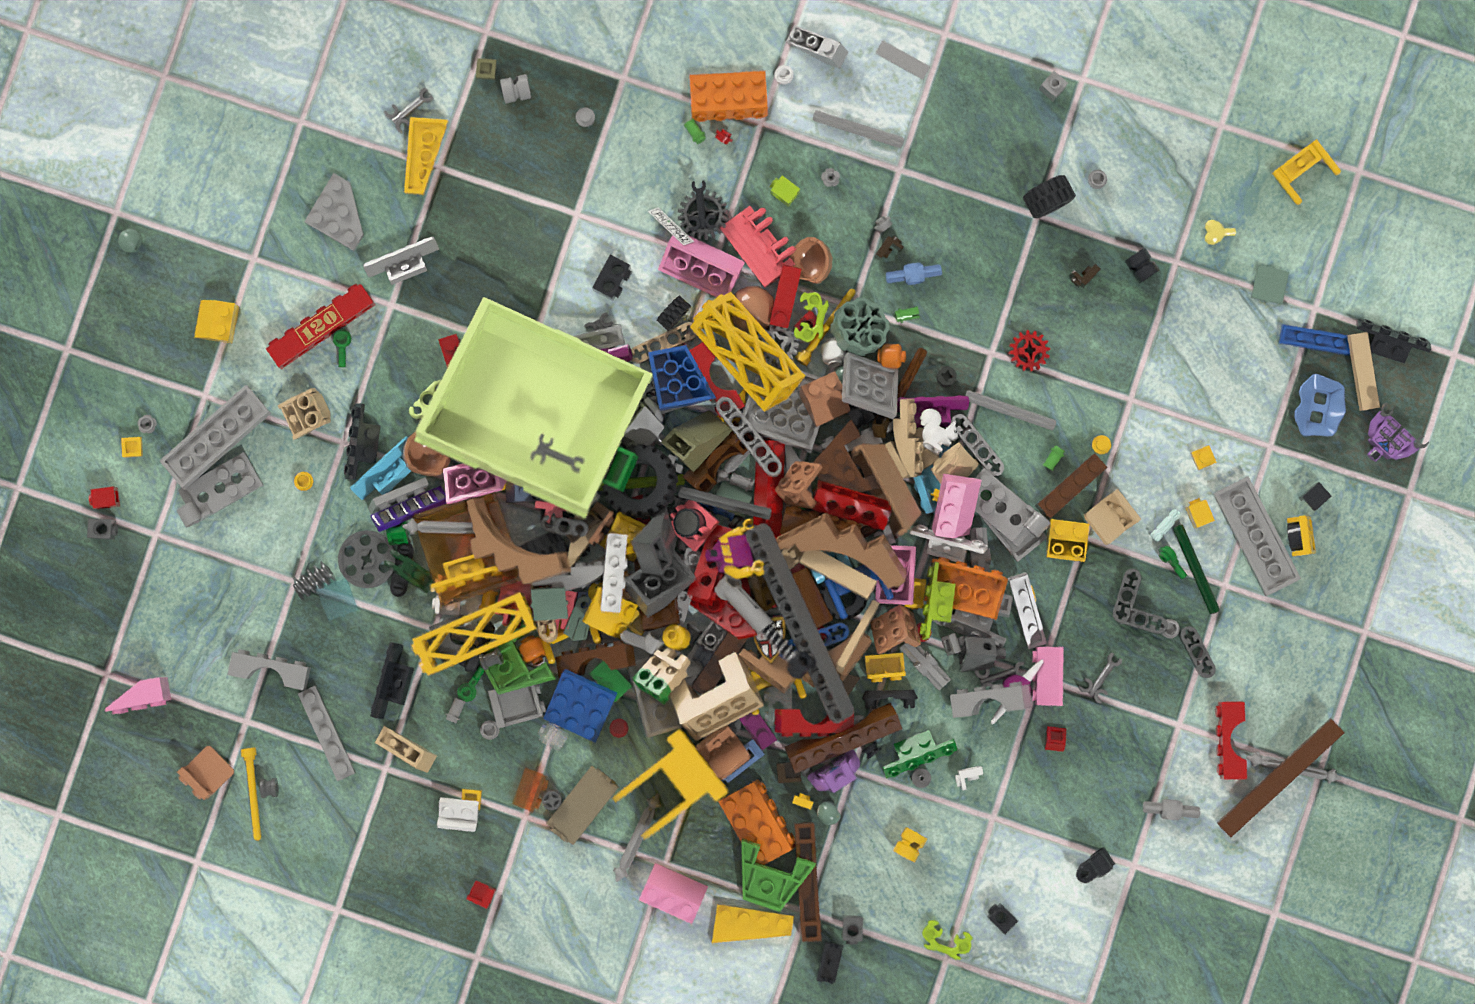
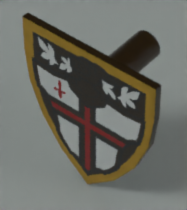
(763, 645)

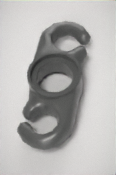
(556, 526)

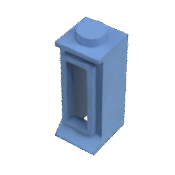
(758, 753)

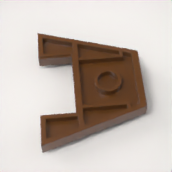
(838, 465)

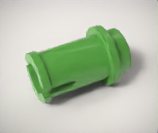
(696, 133)
(907, 314)
(1053, 458)

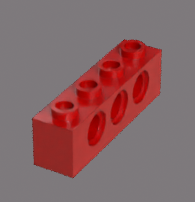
(844, 497)
(703, 572)

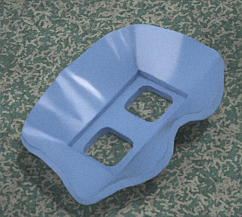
(1332, 410)

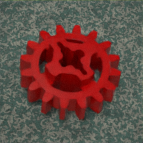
(1028, 341)

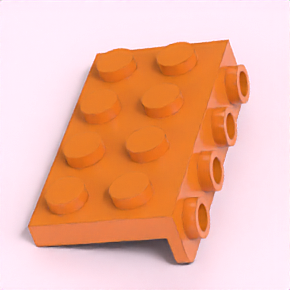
(728, 96)
(975, 589)
(756, 820)

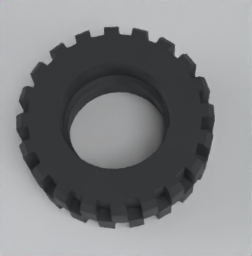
(658, 498)

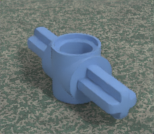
(913, 273)

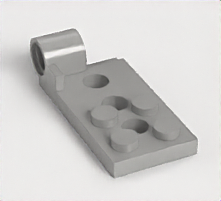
(196, 511)
(1031, 520)

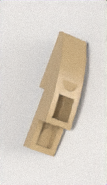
(908, 445)

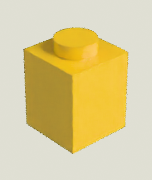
(1199, 513)

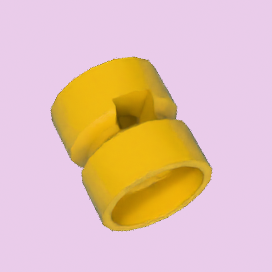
(905, 849)

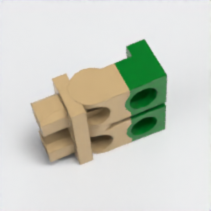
(661, 674)

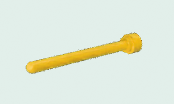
(804, 356)
(249, 755)

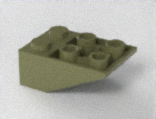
(696, 439)

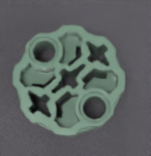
(873, 326)

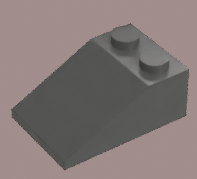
(656, 591)

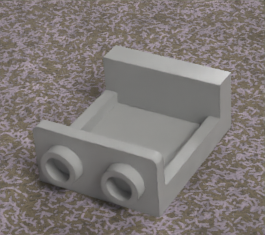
(517, 705)

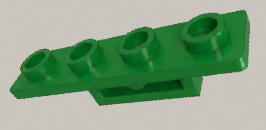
(917, 751)

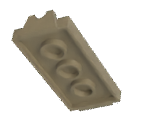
(582, 805)

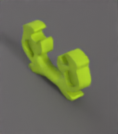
(814, 301)
(963, 945)

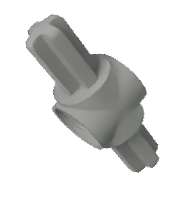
(1171, 809)

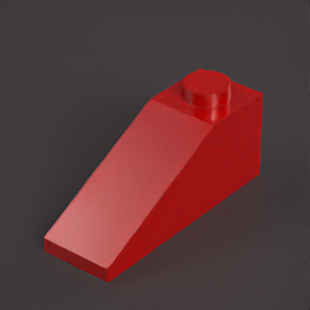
(785, 296)

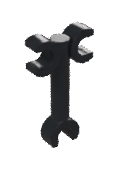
(702, 220)

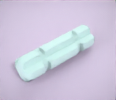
(1165, 525)

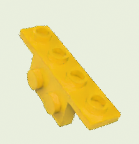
(462, 571)

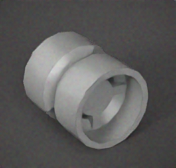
(515, 88)

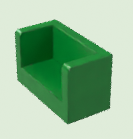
(621, 469)
(611, 679)

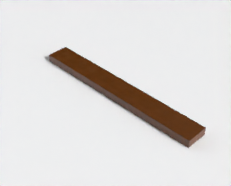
(1280, 777)

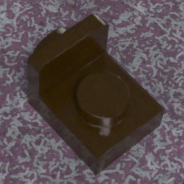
(885, 250)
(1088, 274)

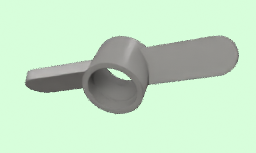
(650, 643)

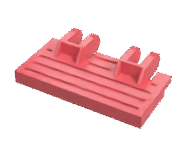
(758, 248)
(510, 590)

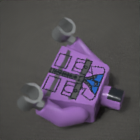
(1390, 438)
(835, 773)

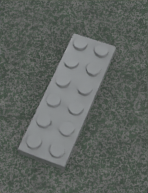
(215, 437)
(1256, 536)

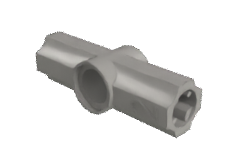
(976, 558)
(926, 665)

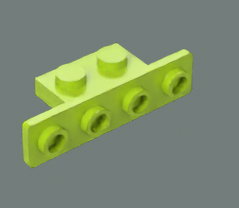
(939, 601)

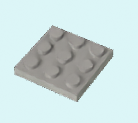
(870, 385)

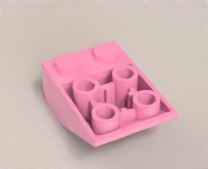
(145, 692)

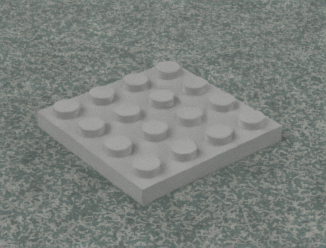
(785, 422)

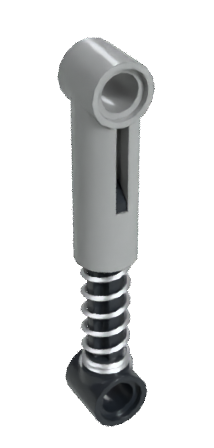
(730, 589)

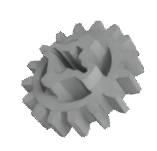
(784, 341)

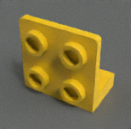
(626, 526)

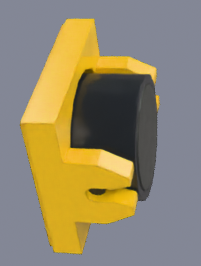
(1301, 535)

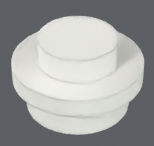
(783, 74)

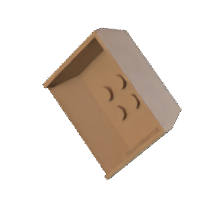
(877, 460)

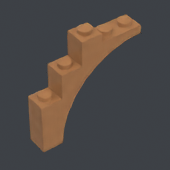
(508, 556)

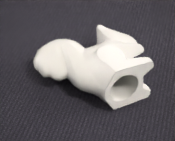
(935, 435)

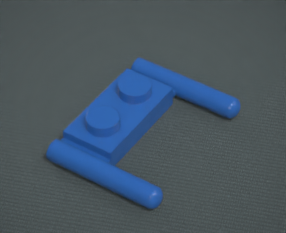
(837, 590)

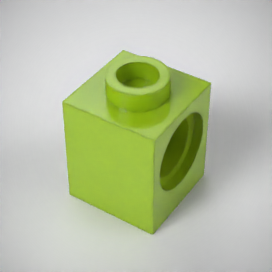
(784, 190)

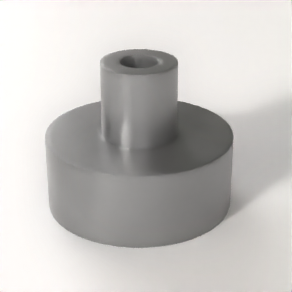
(921, 773)

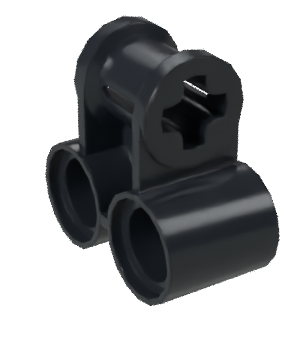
(1098, 865)

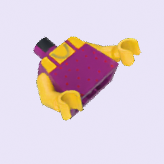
(734, 554)

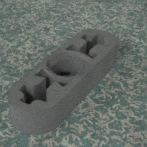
(1199, 667)

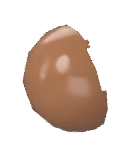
(813, 258)
(758, 303)
(423, 459)

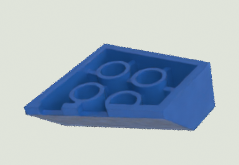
(677, 378)

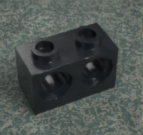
(606, 275)

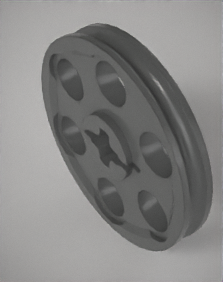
(356, 560)

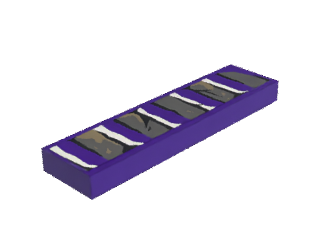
(407, 509)

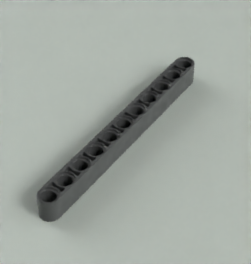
(800, 622)

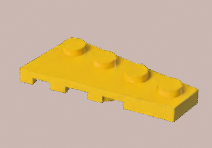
(423, 147)
(745, 924)

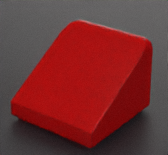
(1055, 739)

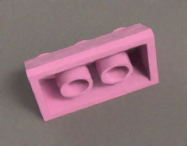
(466, 482)
(955, 506)
(904, 593)
(1049, 676)
(673, 893)

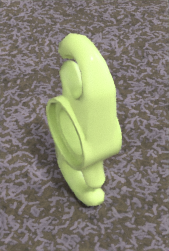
(430, 390)

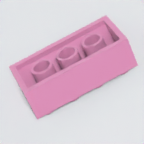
(701, 266)

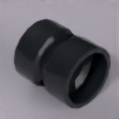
(1142, 265)

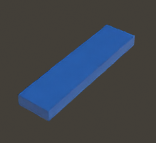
(1314, 339)

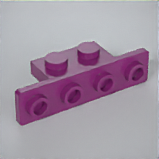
(940, 404)

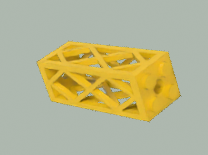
(717, 318)
(428, 653)

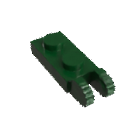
(410, 571)

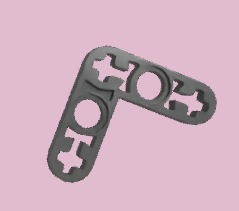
(1131, 612)

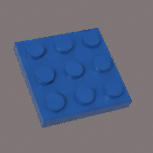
(580, 705)

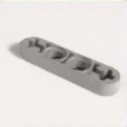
(980, 443)

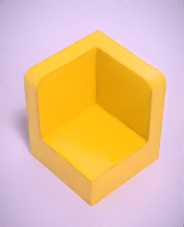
(635, 624)

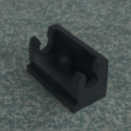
(829, 962)

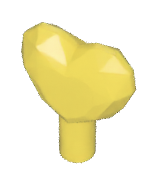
(1216, 232)

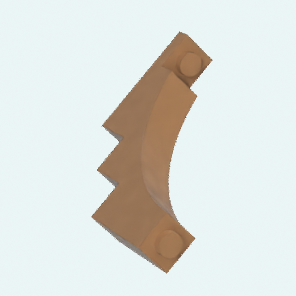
(823, 535)
(777, 672)

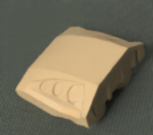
(305, 412)
(954, 462)

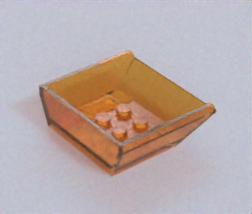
(451, 546)

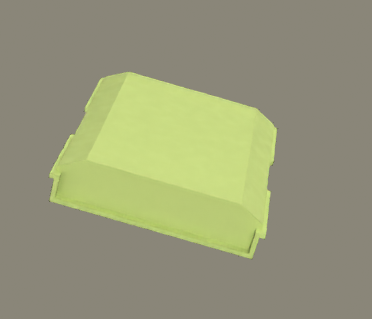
(529, 381)

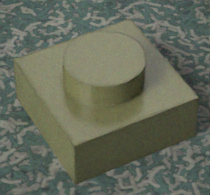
(486, 69)

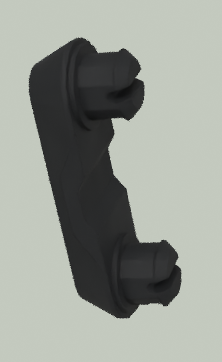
(398, 585)
(473, 663)
(907, 696)

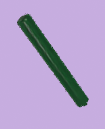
(1196, 569)

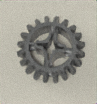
(705, 231)

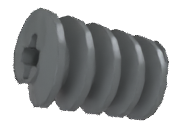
(313, 580)

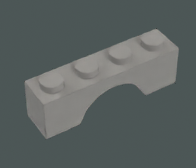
(245, 665)
(969, 703)

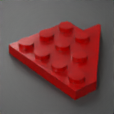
(726, 615)

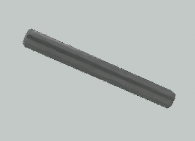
(725, 503)

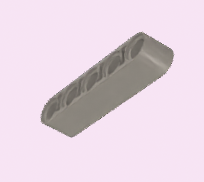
(746, 427)

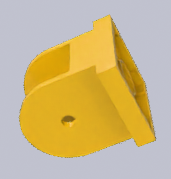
(689, 774)

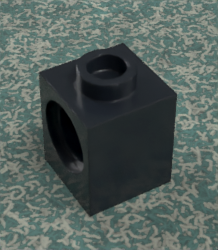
(1009, 922)

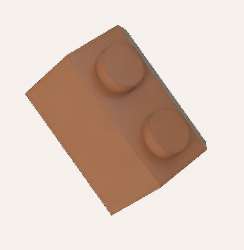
(824, 399)

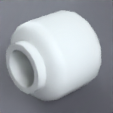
(831, 353)

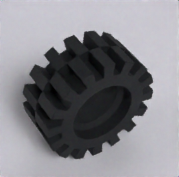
(673, 313)

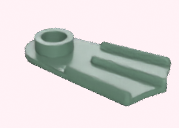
(577, 629)

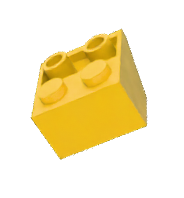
(1067, 540)

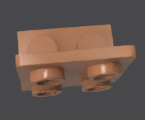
(795, 484)
(894, 628)

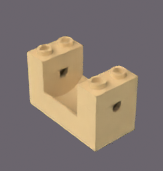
(722, 704)

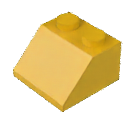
(216, 321)
(609, 622)

